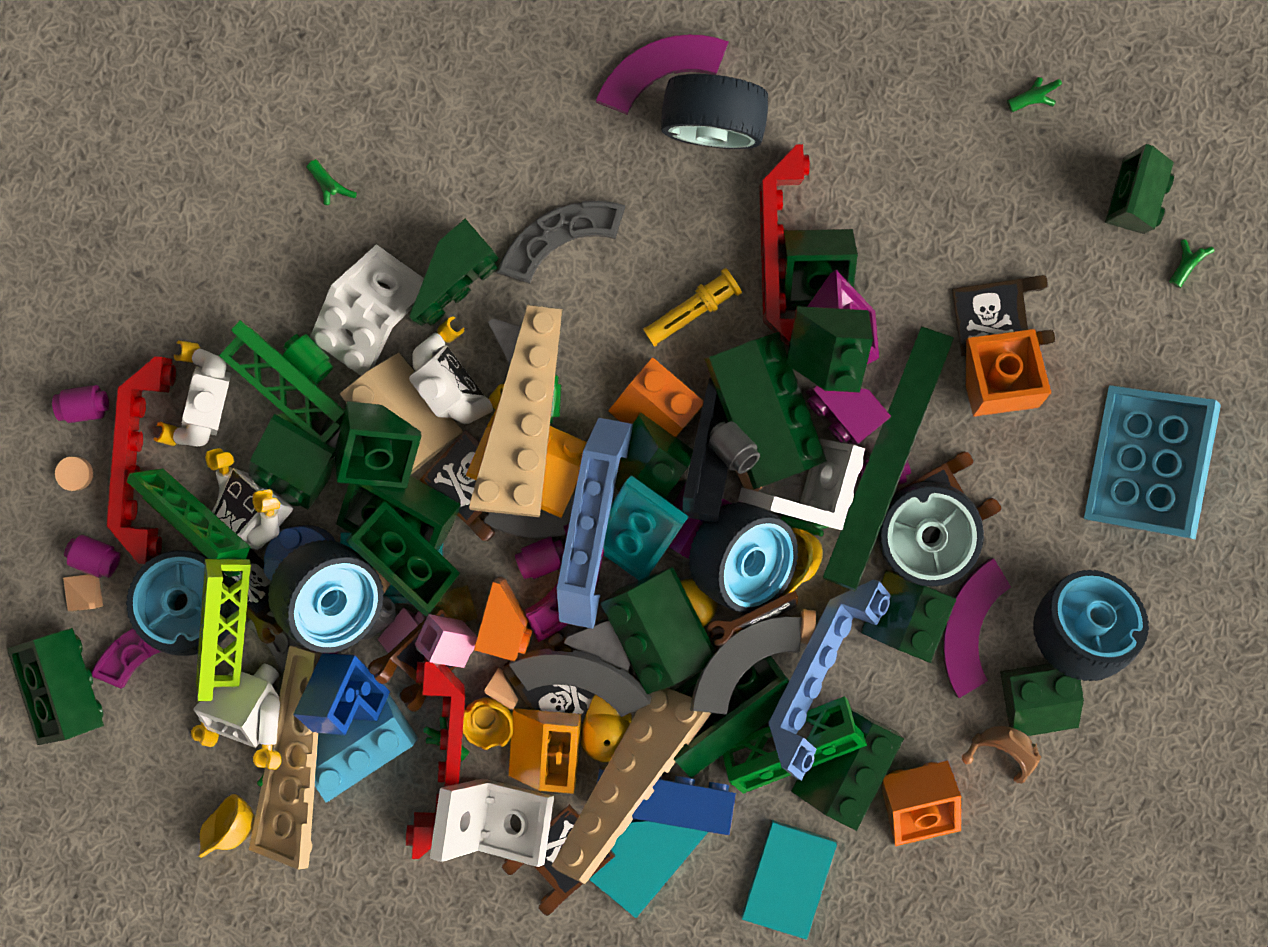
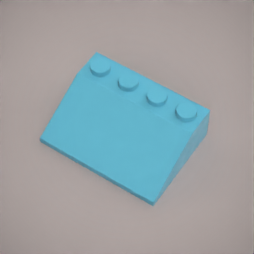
(1152, 461)

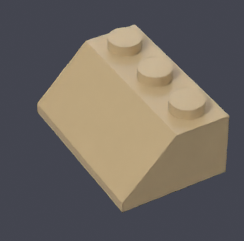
(390, 386)

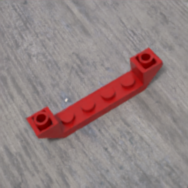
(787, 172)
(154, 376)
(439, 681)

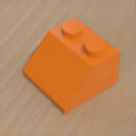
(1005, 373)
(659, 398)
(503, 624)
(922, 802)

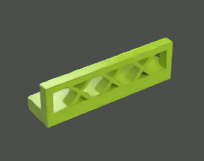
(210, 628)

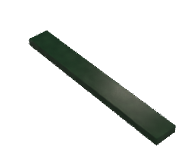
(888, 459)

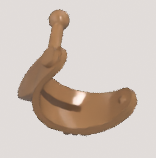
(1012, 742)

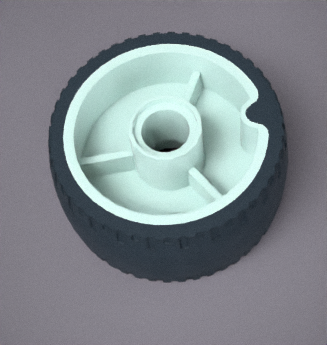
(714, 111)
(926, 506)

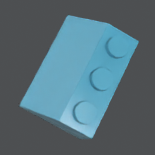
(364, 748)

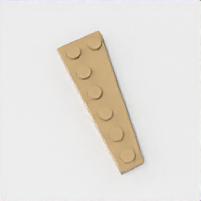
(518, 442)
(636, 765)
(287, 793)

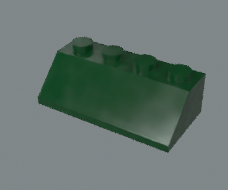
(768, 406)
(748, 709)

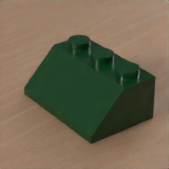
(418, 504)
(403, 557)
(659, 630)
(56, 687)
(849, 783)

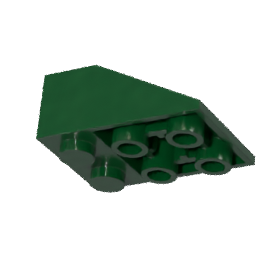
(454, 266)

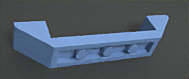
(589, 522)
(866, 604)

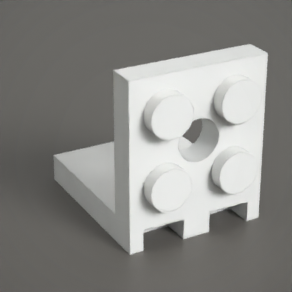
(365, 309)
(826, 490)
(478, 818)

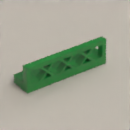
(288, 372)
(189, 516)
(767, 768)

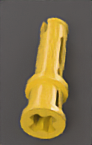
(726, 287)

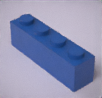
(688, 805)

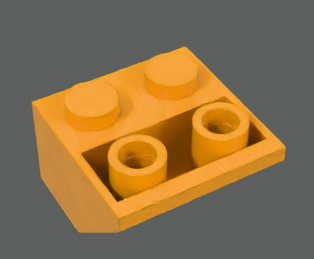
(545, 749)

